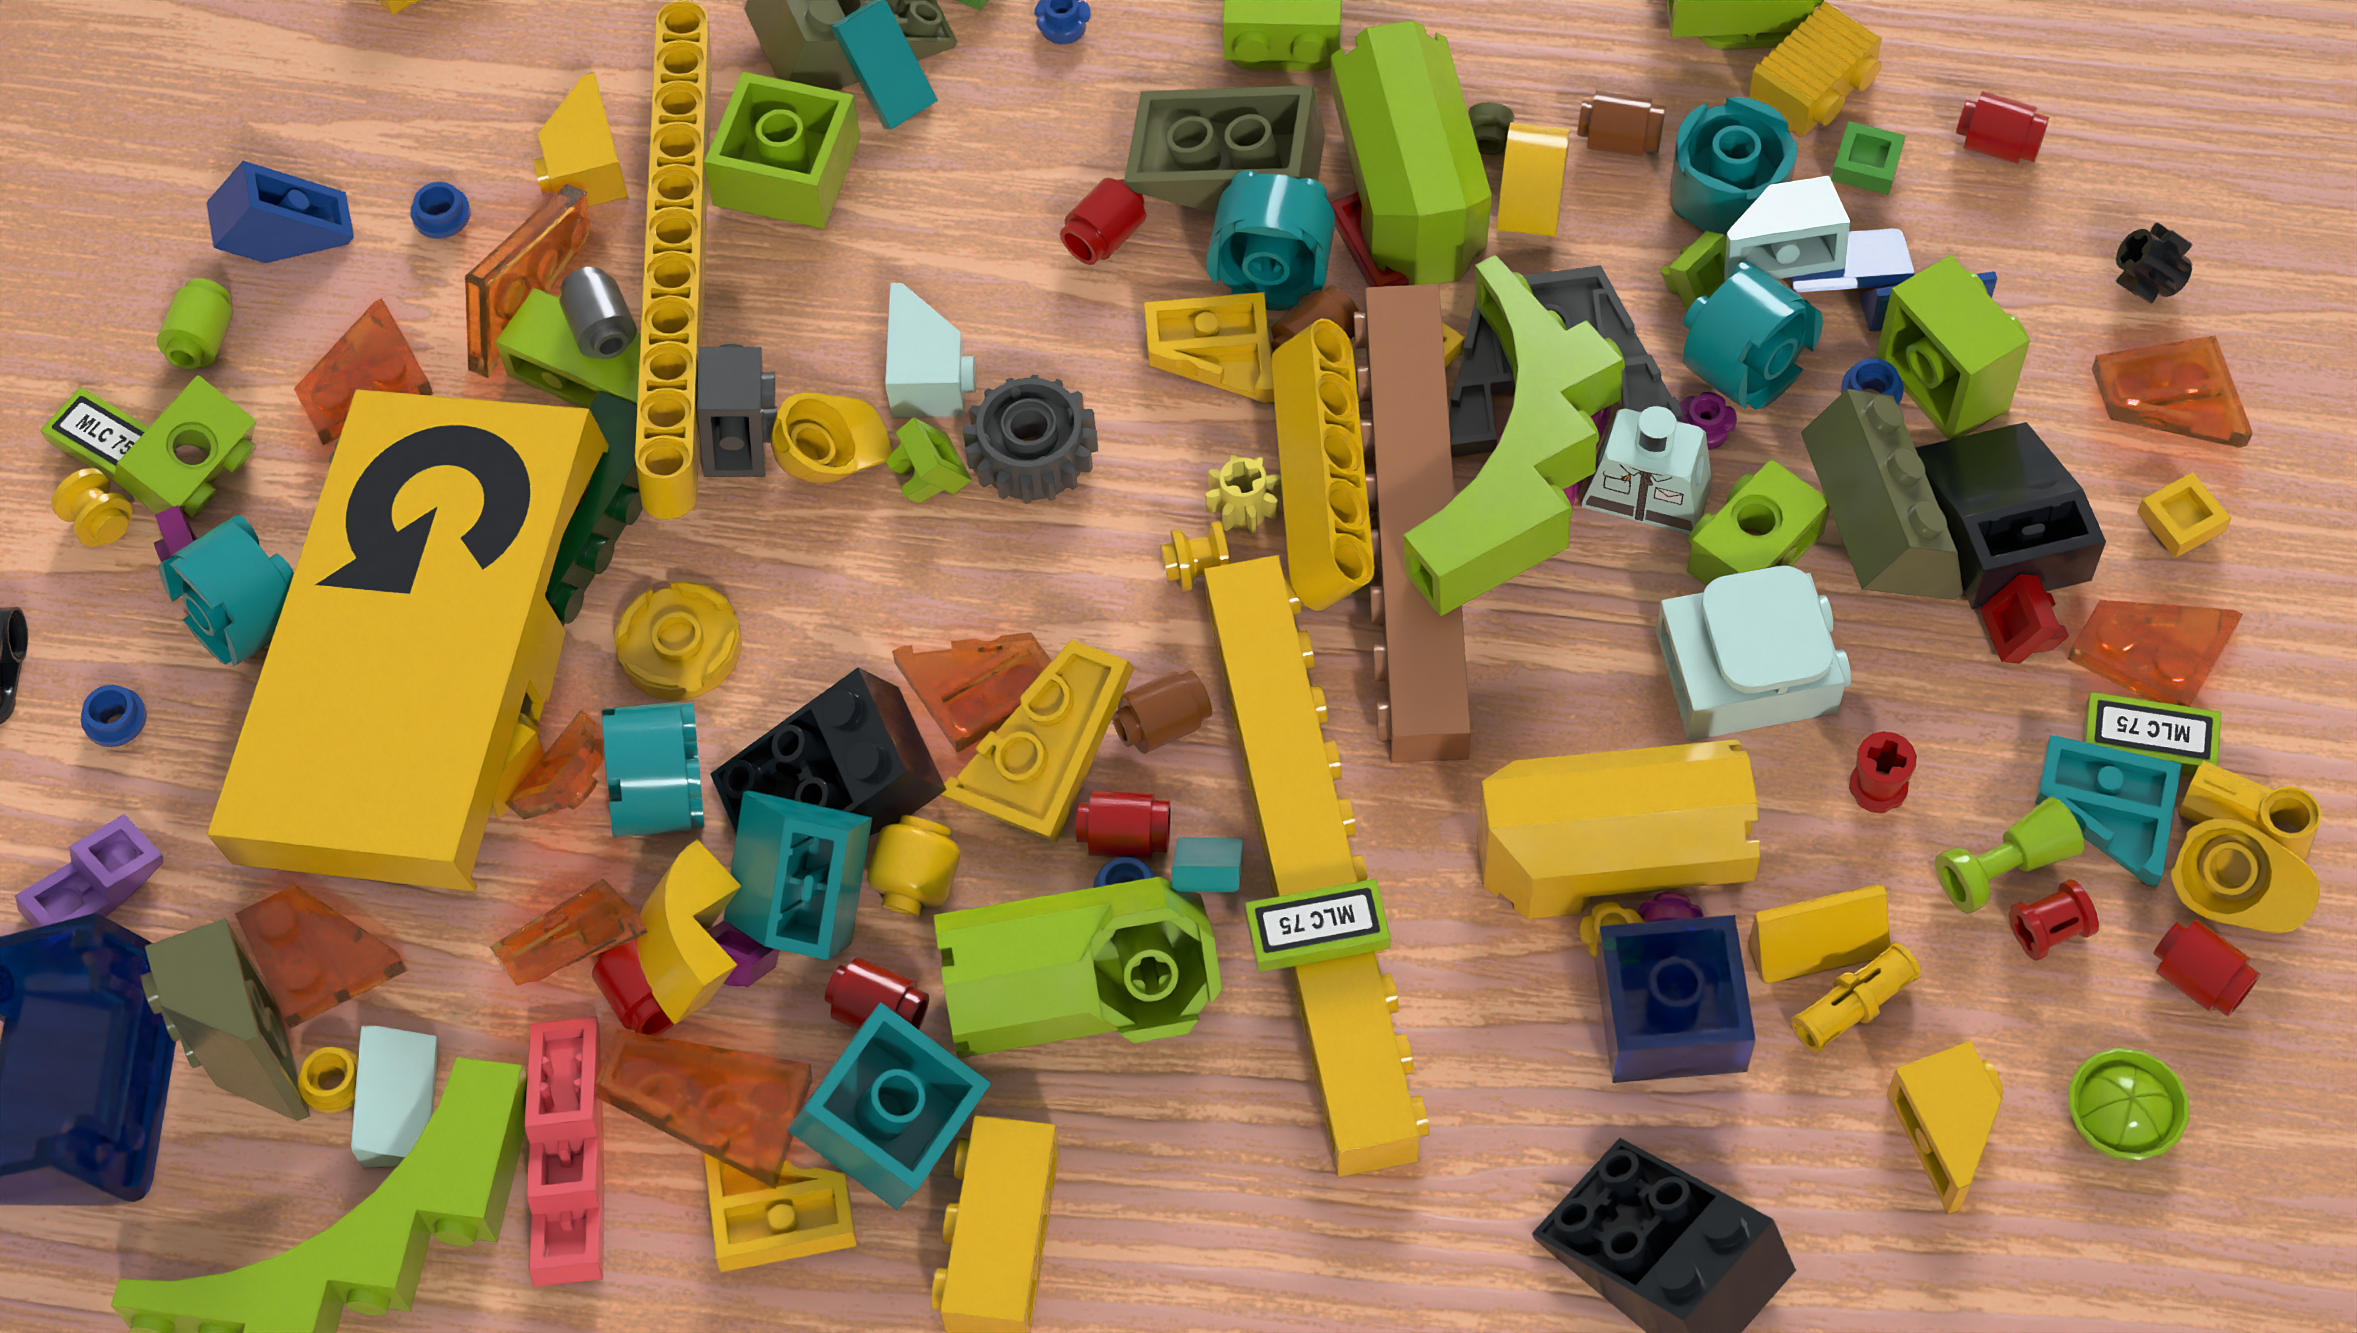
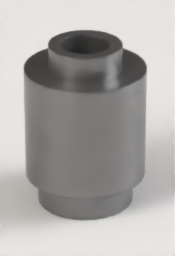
(596, 313)

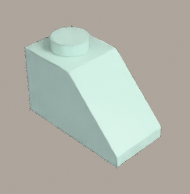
(1791, 231)
(924, 360)

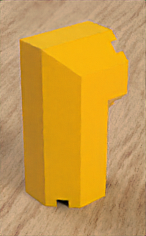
(1617, 825)

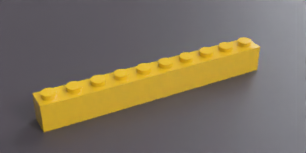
(1305, 849)

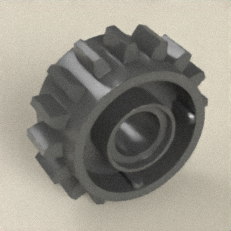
(1034, 467)

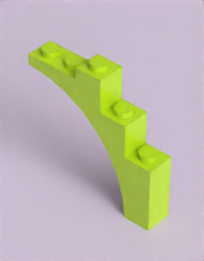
(1517, 502)
(372, 1257)

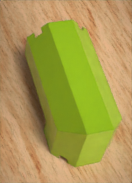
(1412, 153)
(1078, 966)

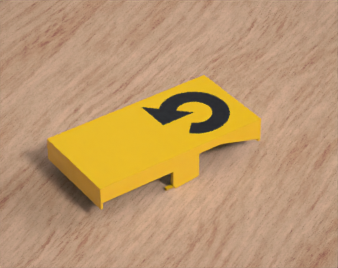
(409, 641)

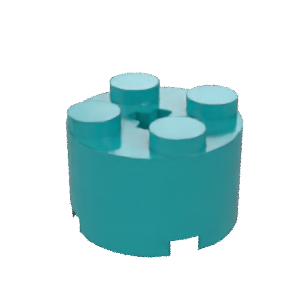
(1728, 160)
(1272, 237)
(1750, 336)
(229, 589)
(652, 769)

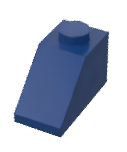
(276, 215)

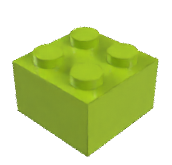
(782, 150)
(1953, 347)

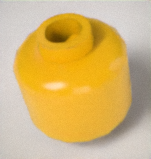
(913, 865)

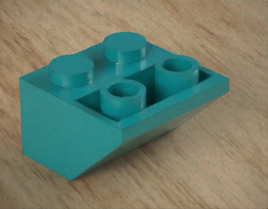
(797, 874)

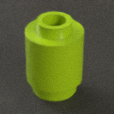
(195, 324)

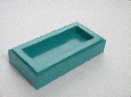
(884, 63)
(1207, 864)

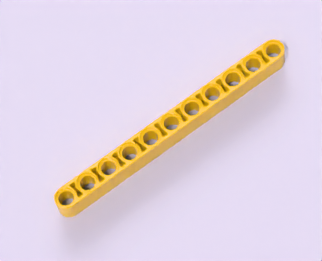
(674, 263)

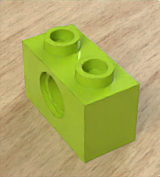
(196, 418)
(1770, 502)

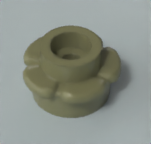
(1490, 126)

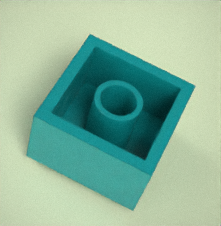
(889, 1106)

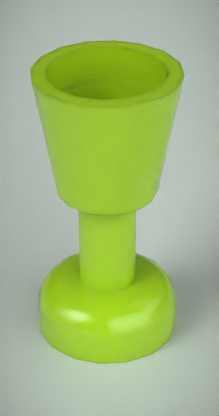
(2036, 840)

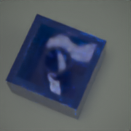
(1674, 999)

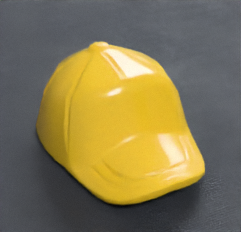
(827, 437)
(2244, 878)

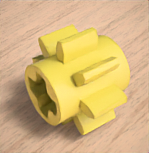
(1243, 493)

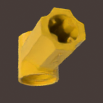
(2230, 796)

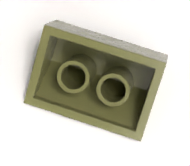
(1882, 498)
(224, 1016)

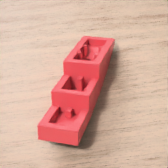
(565, 1152)

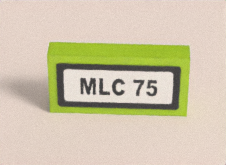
(93, 431)
(2154, 729)
(1317, 925)

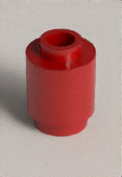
(2002, 128)
(1103, 221)
(1124, 824)
(2205, 967)
(863, 985)
(627, 990)

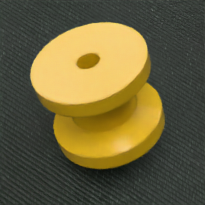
(96, 513)
(1187, 558)

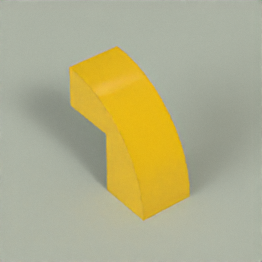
(677, 952)

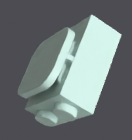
(1752, 653)

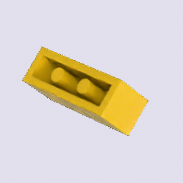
(997, 1226)

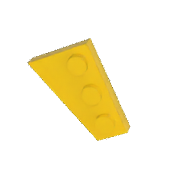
(1046, 747)

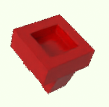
(2022, 620)

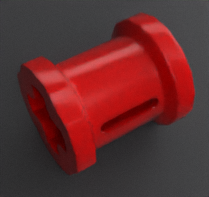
(1884, 753)
(2053, 919)

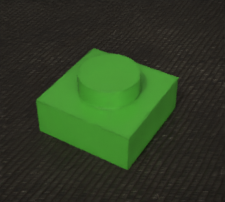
(1868, 158)

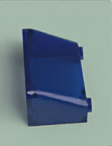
(79, 1066)

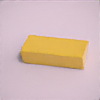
(1820, 934)

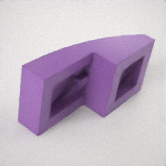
(97, 880)

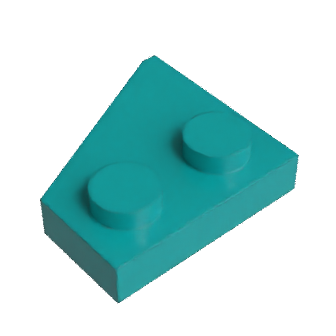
(2117, 799)

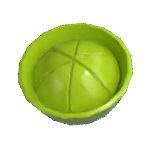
(2128, 1104)

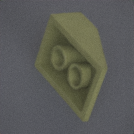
(1198, 139)

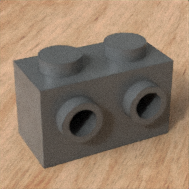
(734, 410)

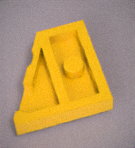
(1213, 342)
(768, 1225)

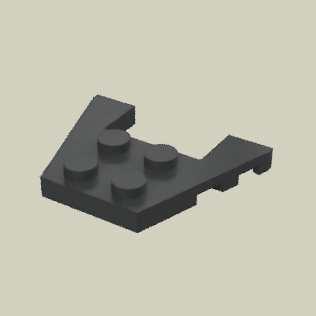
(1575, 297)

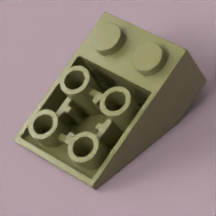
(805, 50)

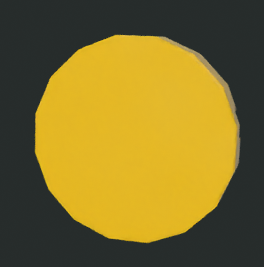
(678, 641)

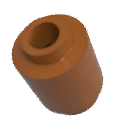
(1621, 123)
(1326, 304)
(1162, 711)

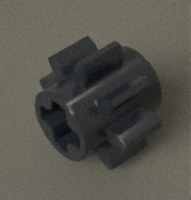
(2154, 262)

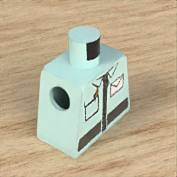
(1651, 470)

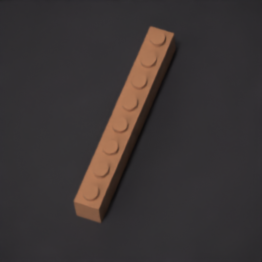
(1410, 483)

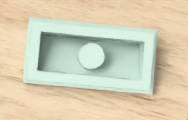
(392, 1094)

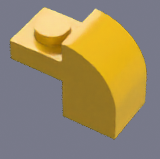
(1533, 179)

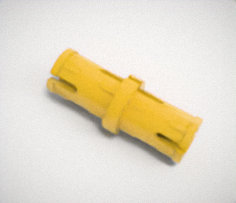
(1856, 997)

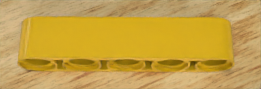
(1322, 465)

